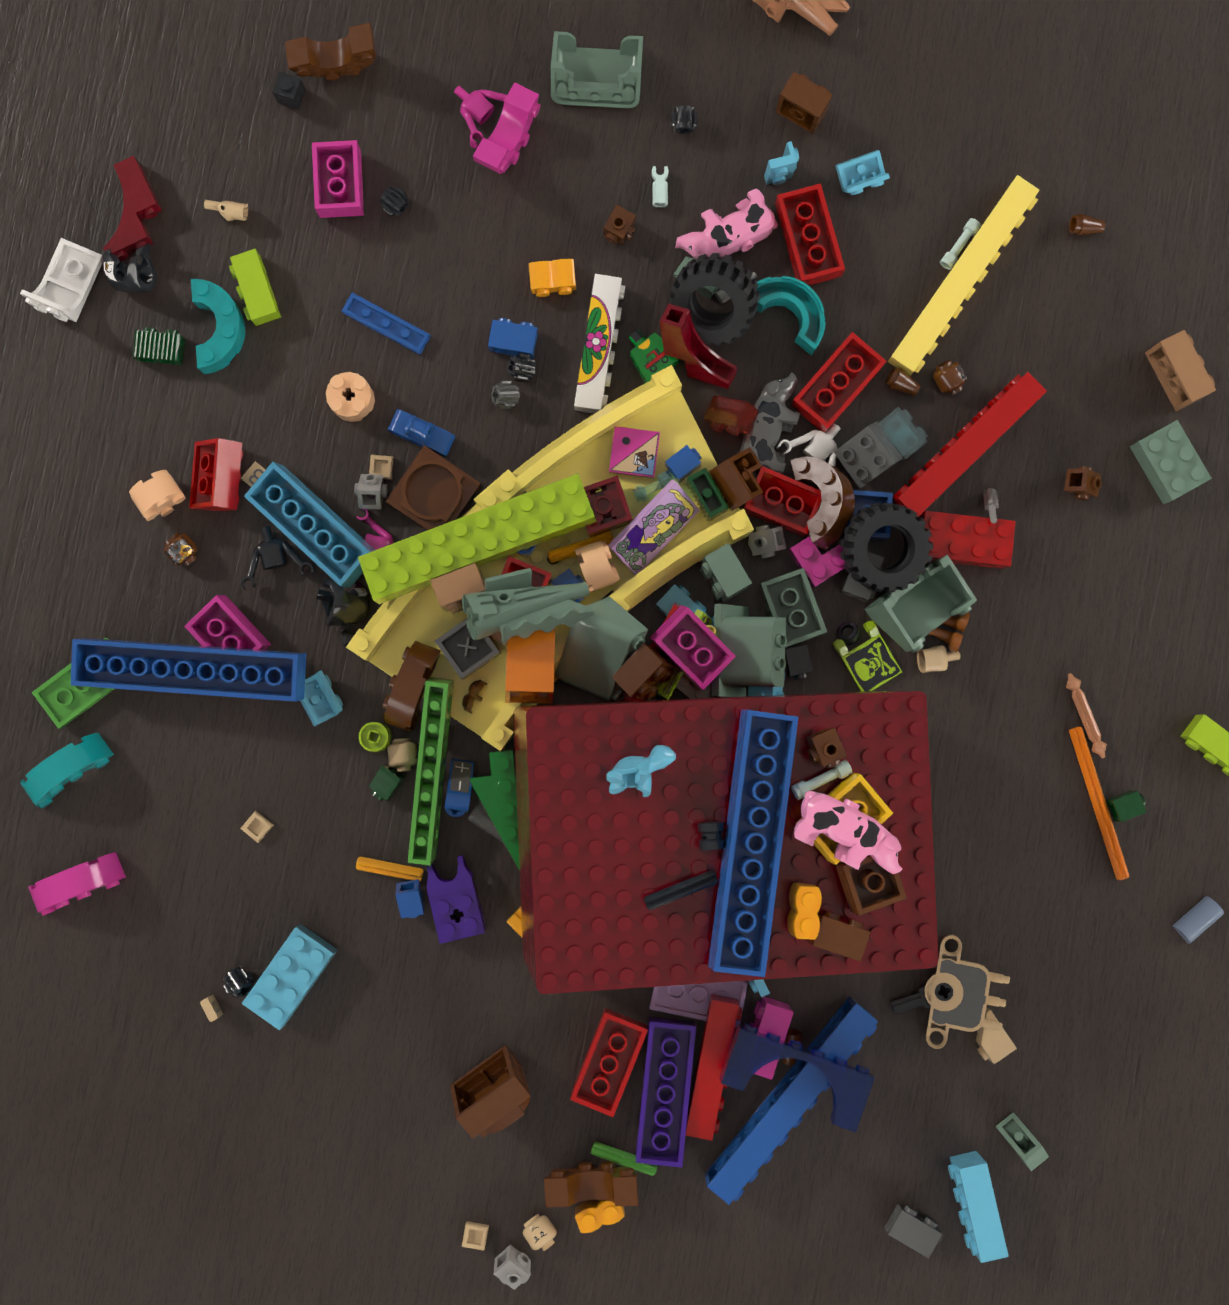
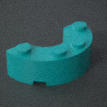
(801, 301)
(229, 331)
(64, 766)

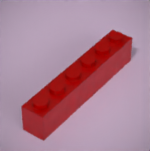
(714, 1048)

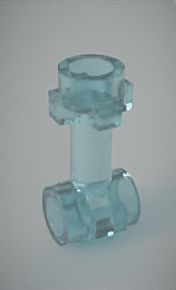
(663, 479)

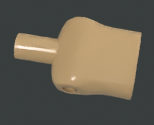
(228, 209)
(935, 659)

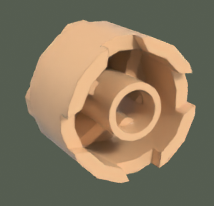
(343, 385)
(157, 495)
(595, 565)

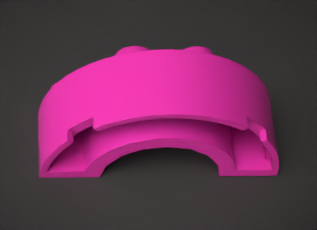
(510, 132)
(76, 882)

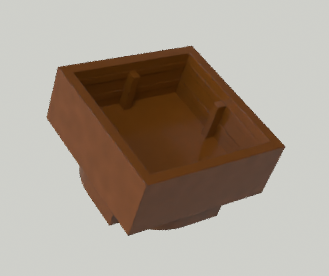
(433, 491)
(491, 1094)

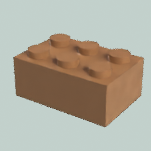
(1180, 370)
(455, 584)

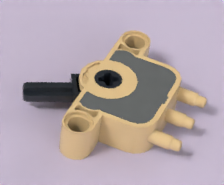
(966, 1001)

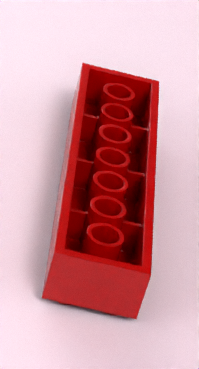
(971, 443)

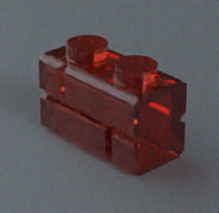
(731, 415)

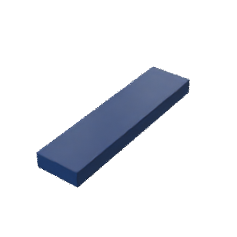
(386, 323)

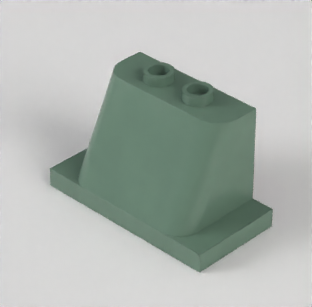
(757, 647)

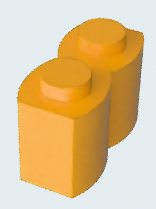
(552, 277)
(803, 918)
(593, 1213)

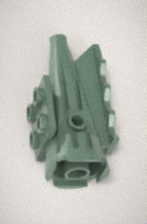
(520, 609)

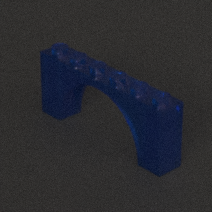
(754, 1049)

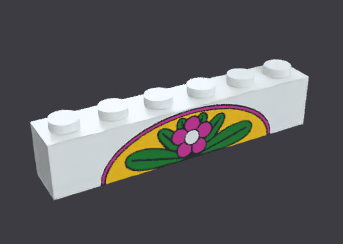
(598, 344)

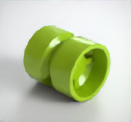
(375, 736)

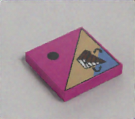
(634, 452)

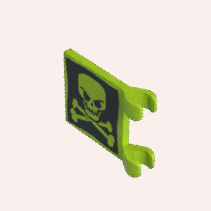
(871, 661)

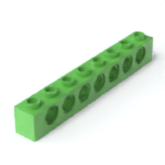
(430, 770)

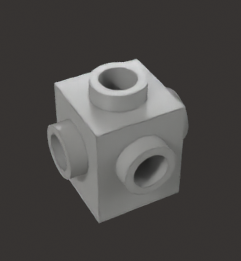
(370, 491)
(766, 541)
(512, 1267)

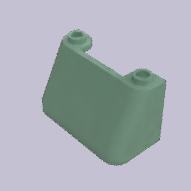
(596, 74)
(923, 606)
(599, 649)

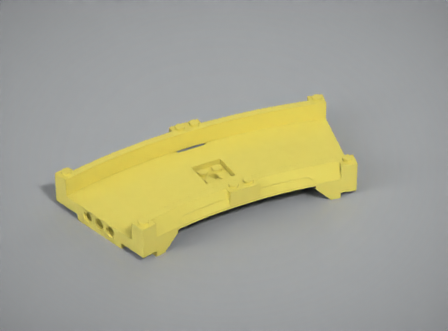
(584, 451)

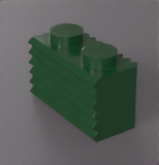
(158, 346)
(707, 494)

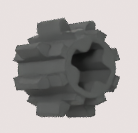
(505, 394)

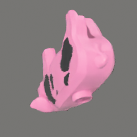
(734, 232)
(853, 830)

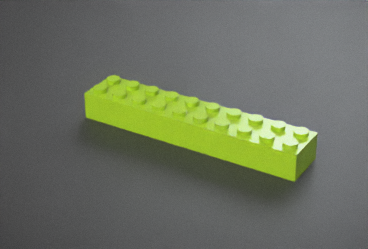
(477, 538)

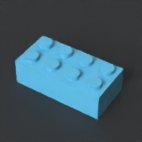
(289, 976)
(978, 1207)

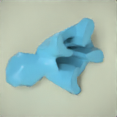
(637, 770)

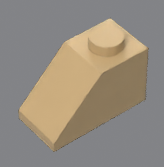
(993, 1043)

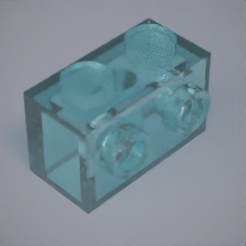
(903, 433)

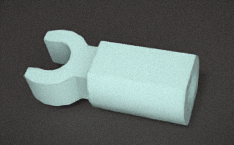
(660, 188)

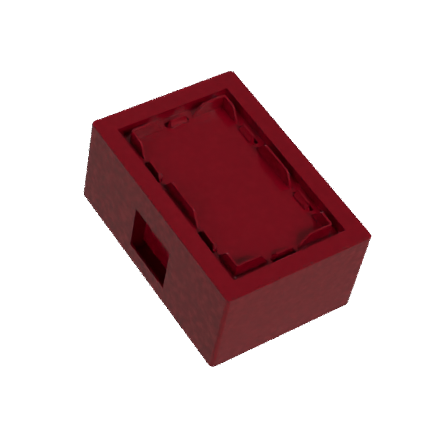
(599, 853)

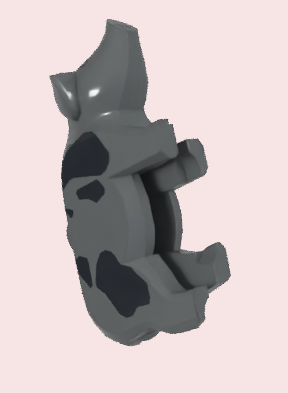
(771, 420)

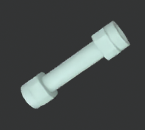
(970, 229)
(841, 771)

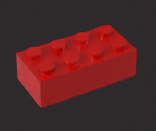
(809, 235)
(838, 382)
(970, 539)
(609, 1062)

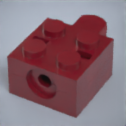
(607, 506)

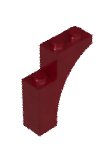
(138, 204)
(683, 342)

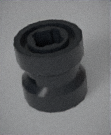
(711, 835)

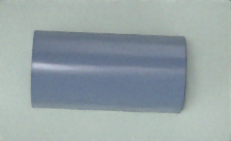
(1198, 919)

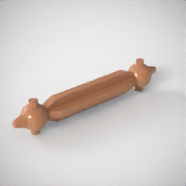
(1086, 715)

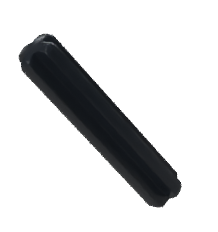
(680, 890)

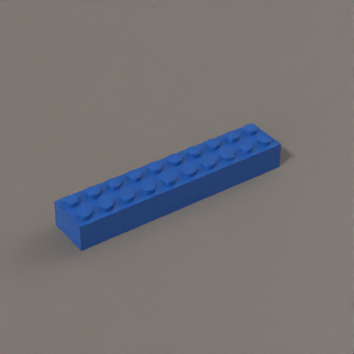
(188, 669)
(753, 843)
(786, 1104)

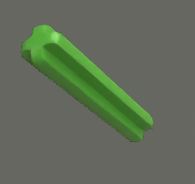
(622, 1158)

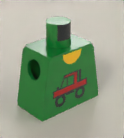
(649, 355)

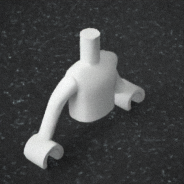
(820, 444)

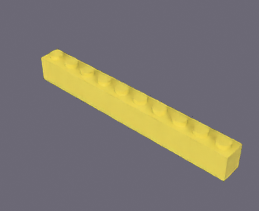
(963, 276)

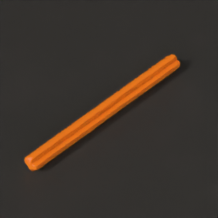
(1099, 803)

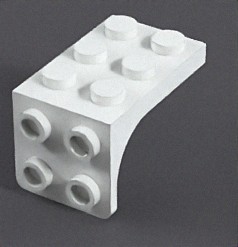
(66, 281)

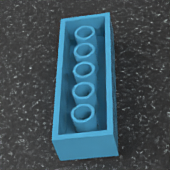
(309, 524)

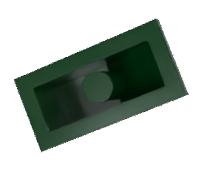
(386, 783)

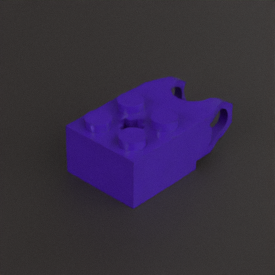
(455, 894)

